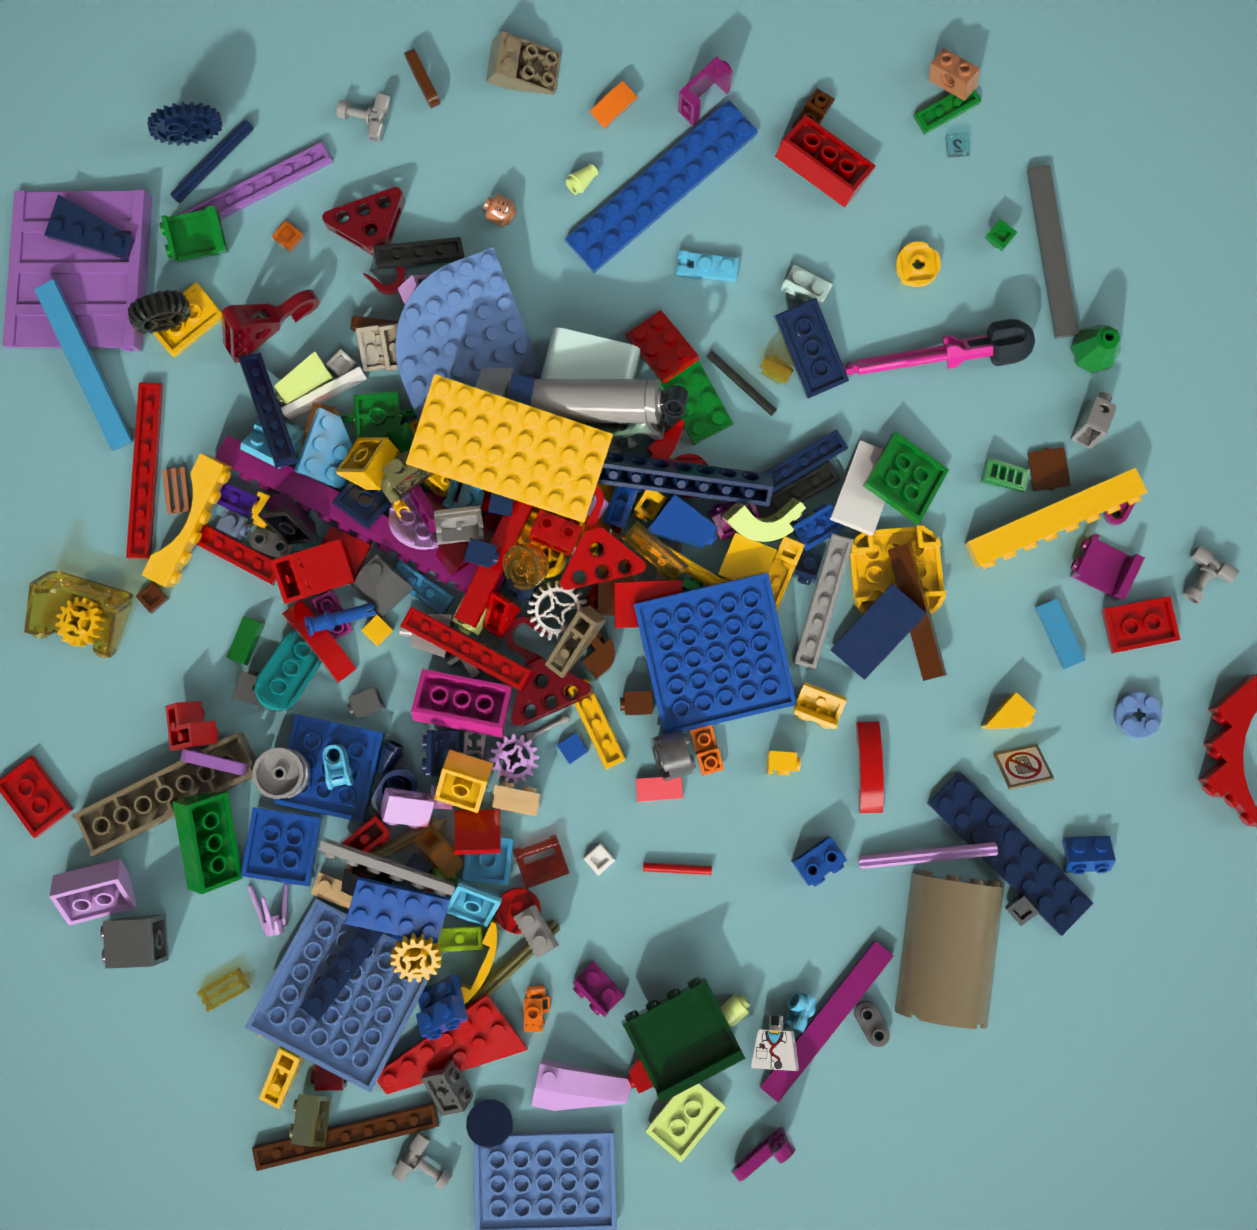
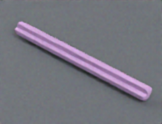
(928, 855)

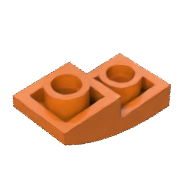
(613, 104)
(706, 750)

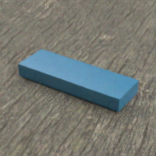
(426, 590)
(1060, 633)

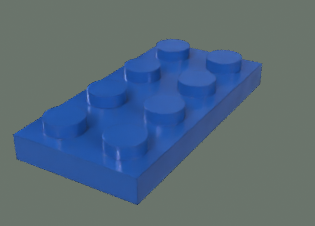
(396, 909)

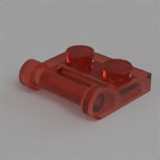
(542, 869)

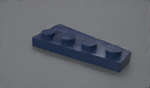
(83, 229)

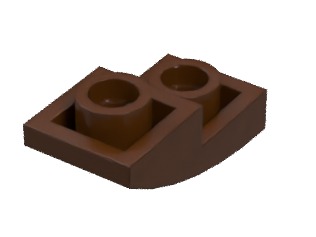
(816, 107)

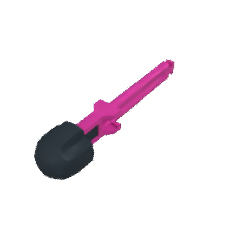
(1005, 344)

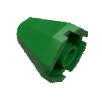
(1096, 348)

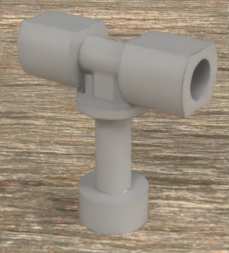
(373, 116)
(1210, 569)
(415, 1159)

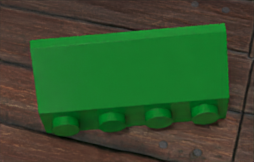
(207, 841)

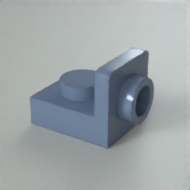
(234, 524)

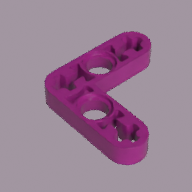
(777, 1144)

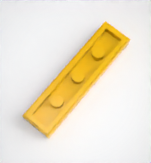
(598, 729)

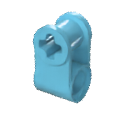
(337, 768)

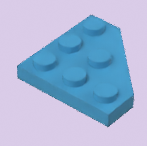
(325, 450)

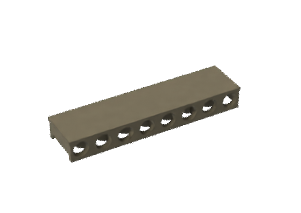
(150, 799)

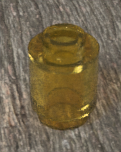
(776, 369)

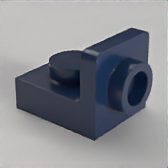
(807, 568)

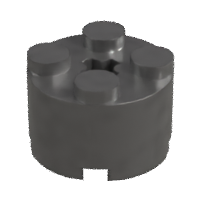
(672, 755)

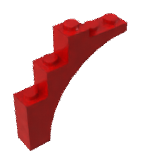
(1227, 746)

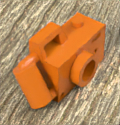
(534, 1008)

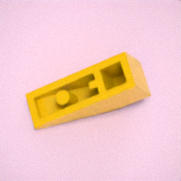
(281, 1077)

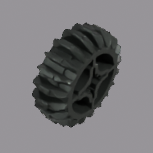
(159, 311)

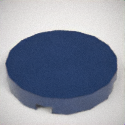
(489, 1124)

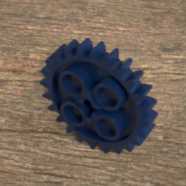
(184, 123)

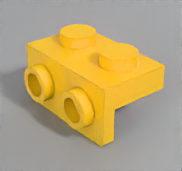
(819, 705)

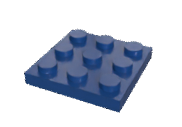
(281, 846)

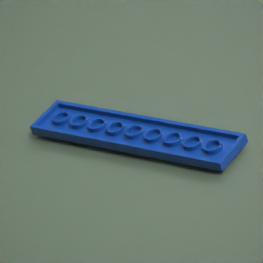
(661, 186)

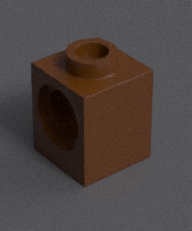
(636, 703)

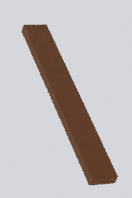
(349, 1136)

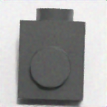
(472, 670)

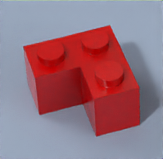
(187, 726)

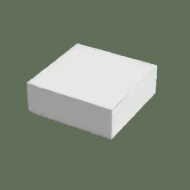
(341, 363)
(599, 859)

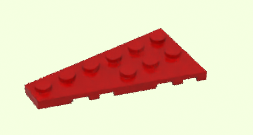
(477, 1041)

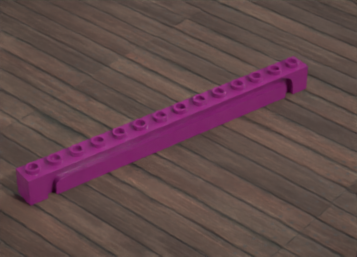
(319, 498)

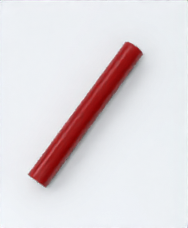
(677, 868)

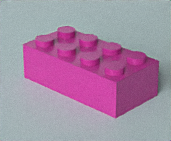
(461, 703)

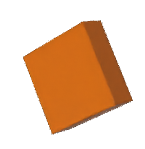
(287, 236)

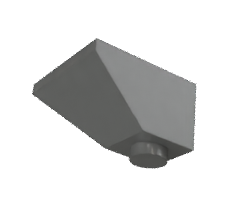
(382, 584)

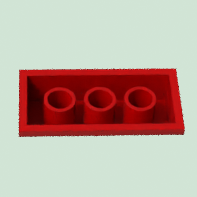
(824, 160)

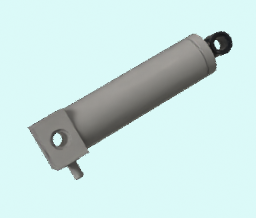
(595, 398)

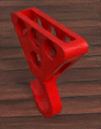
(612, 553)

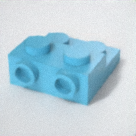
(257, 446)

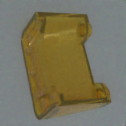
(57, 587)

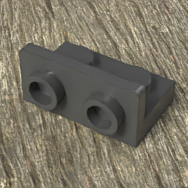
(448, 1089)

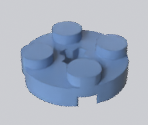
(1151, 714)

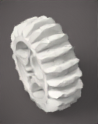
(568, 607)

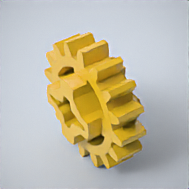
(80, 622)
(416, 957)

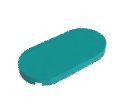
(286, 673)

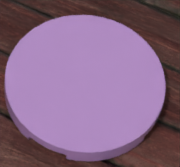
(411, 528)

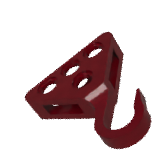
(378, 218)
(241, 331)
(534, 694)

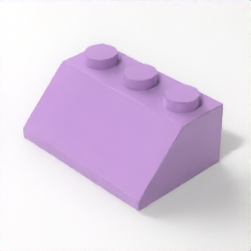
(93, 892)

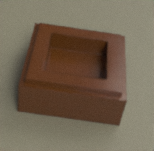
(152, 597)

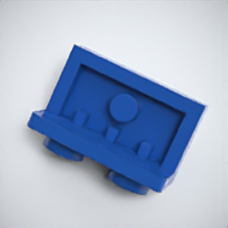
(816, 527)
(1088, 854)

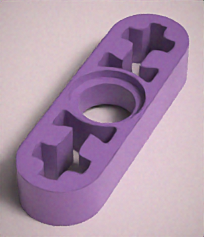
(214, 762)

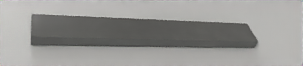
(1052, 251)

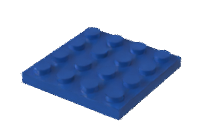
(363, 748)

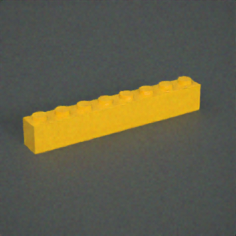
(1055, 518)

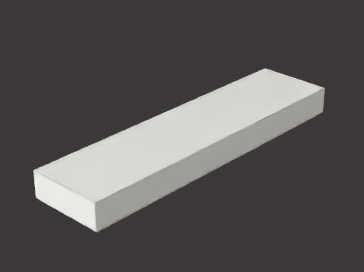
(324, 393)

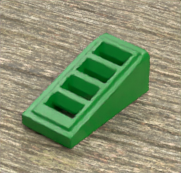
(996, 481)

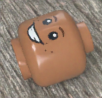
(499, 210)

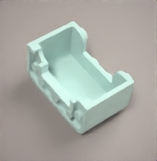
(588, 357)

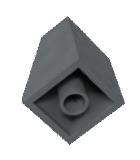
(134, 941)

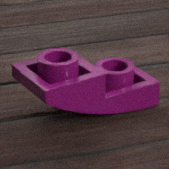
(329, 602)

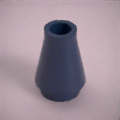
(389, 756)

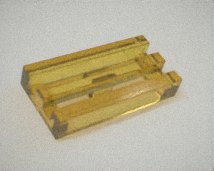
(206, 999)

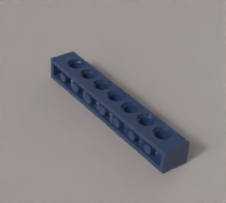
(686, 479)

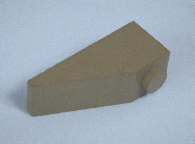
(575, 640)

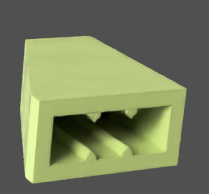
(303, 379)

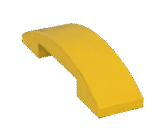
(783, 567)
(490, 940)

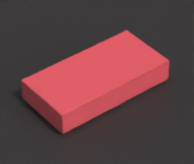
(656, 789)

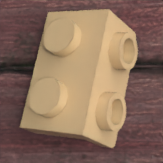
(516, 800)

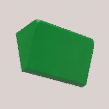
(245, 640)

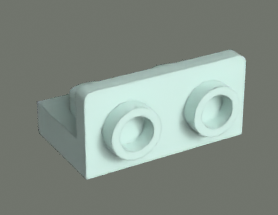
(805, 286)

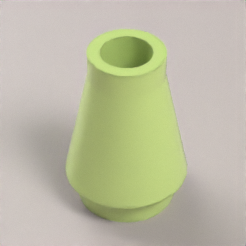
(579, 180)

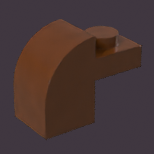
(602, 658)

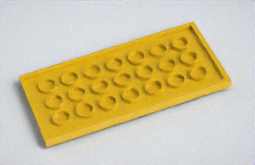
(509, 448)

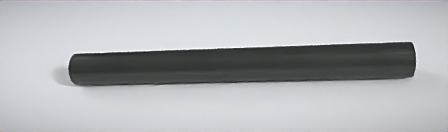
(739, 381)

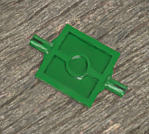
(377, 414)

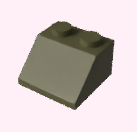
(310, 1120)

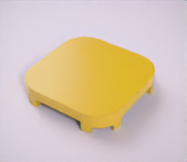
(873, 570)

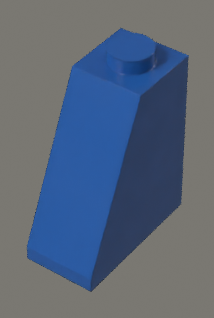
(683, 525)

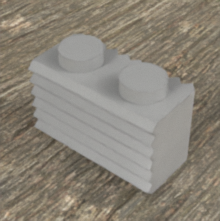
(536, 931)

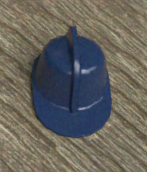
(394, 778)

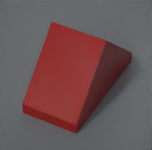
(499, 614)

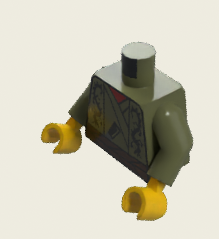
(401, 479)

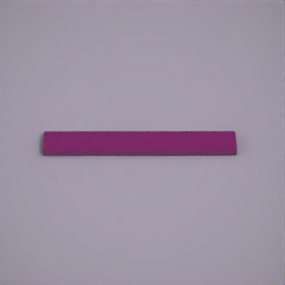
(829, 1017)

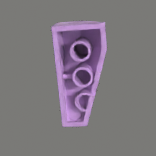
(573, 1087)

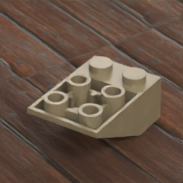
(522, 65)

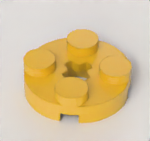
(917, 277)

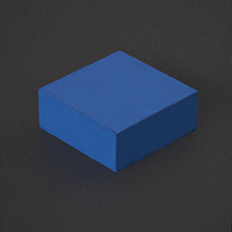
(572, 748)

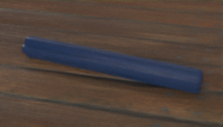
(212, 161)

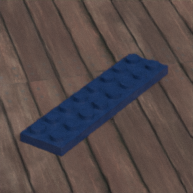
(1017, 858)

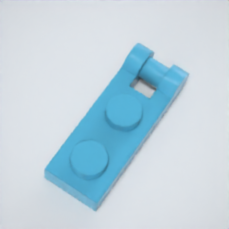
(707, 266)

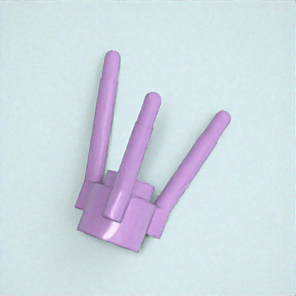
(271, 923)

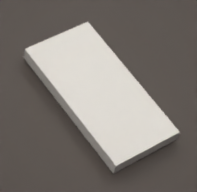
(856, 504)

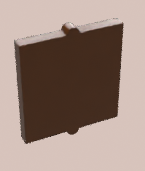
(1048, 469)

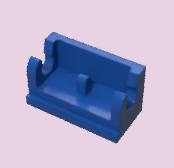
(620, 507)

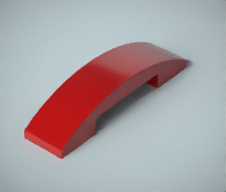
(321, 643)
(870, 767)

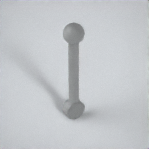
(564, 719)

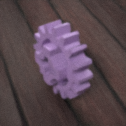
(500, 753)

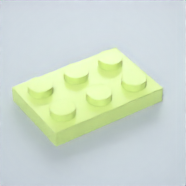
(685, 1120)

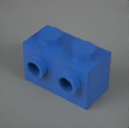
(819, 861)

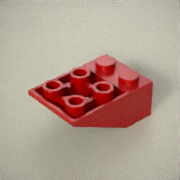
(312, 571)

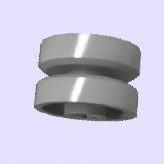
(268, 771)

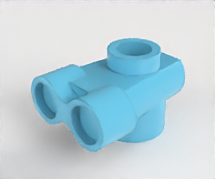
(802, 1009)

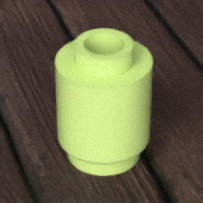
(735, 1009)

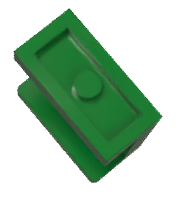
(193, 235)

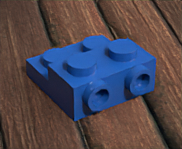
(441, 1008)

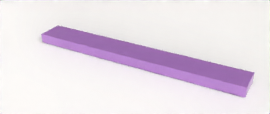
(267, 181)

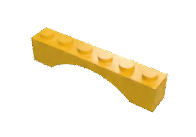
(207, 480)

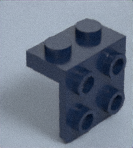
(437, 748)

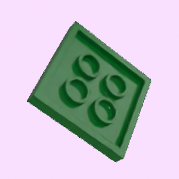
(906, 477)

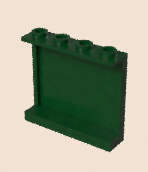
(682, 1039)

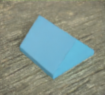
(473, 903)

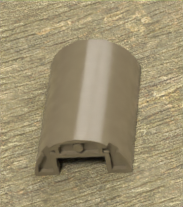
(949, 950)

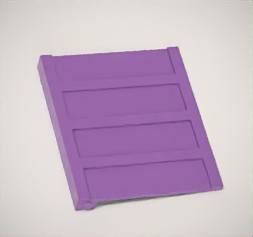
(92, 282)

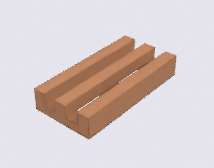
(168, 492)

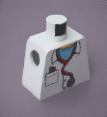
(775, 1048)

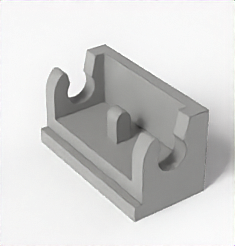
(458, 524)

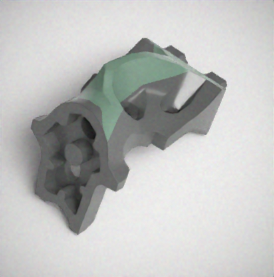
(619, 432)

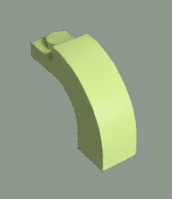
(765, 528)

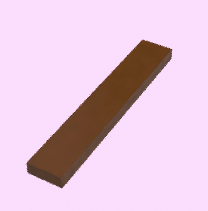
(923, 634)

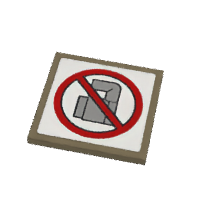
(1023, 767)

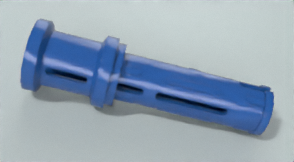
(330, 620)

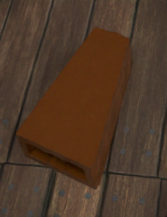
(605, 590)

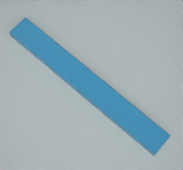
(83, 365)

